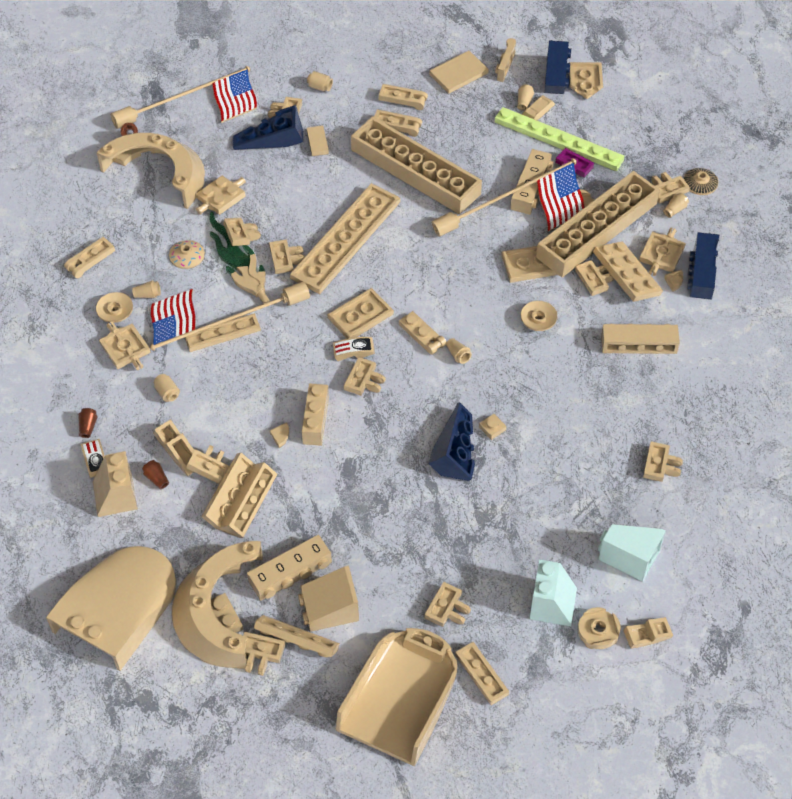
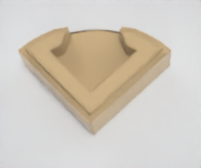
(674, 279)
(280, 434)

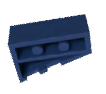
(557, 67)
(703, 266)

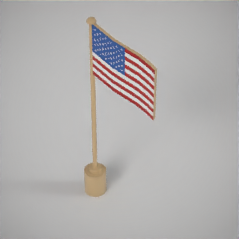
(231, 92)
(557, 193)
(176, 318)

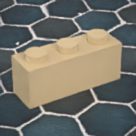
(315, 414)

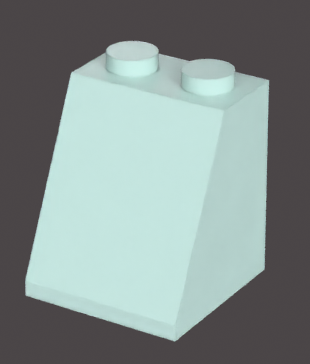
(631, 548)
(553, 594)

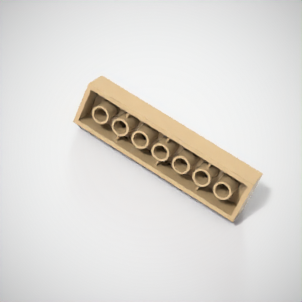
(416, 165)
(597, 223)

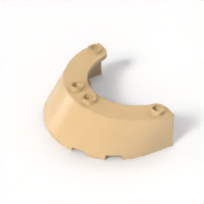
(188, 166)
(193, 614)

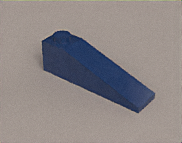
(279, 131)
(453, 448)

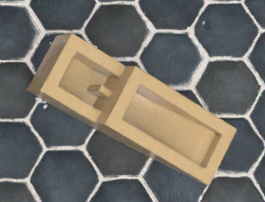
(175, 445)

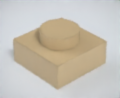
(492, 426)

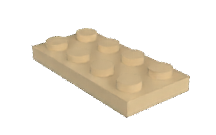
(627, 271)

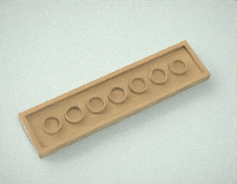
(345, 238)

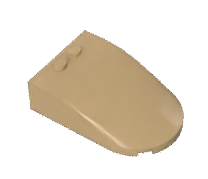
(117, 601)
(400, 694)

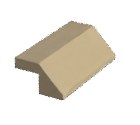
(239, 495)

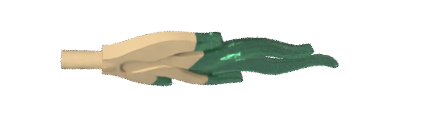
(246, 265)

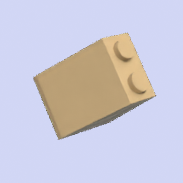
(114, 486)
(329, 600)

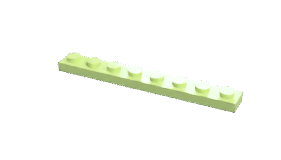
(559, 138)

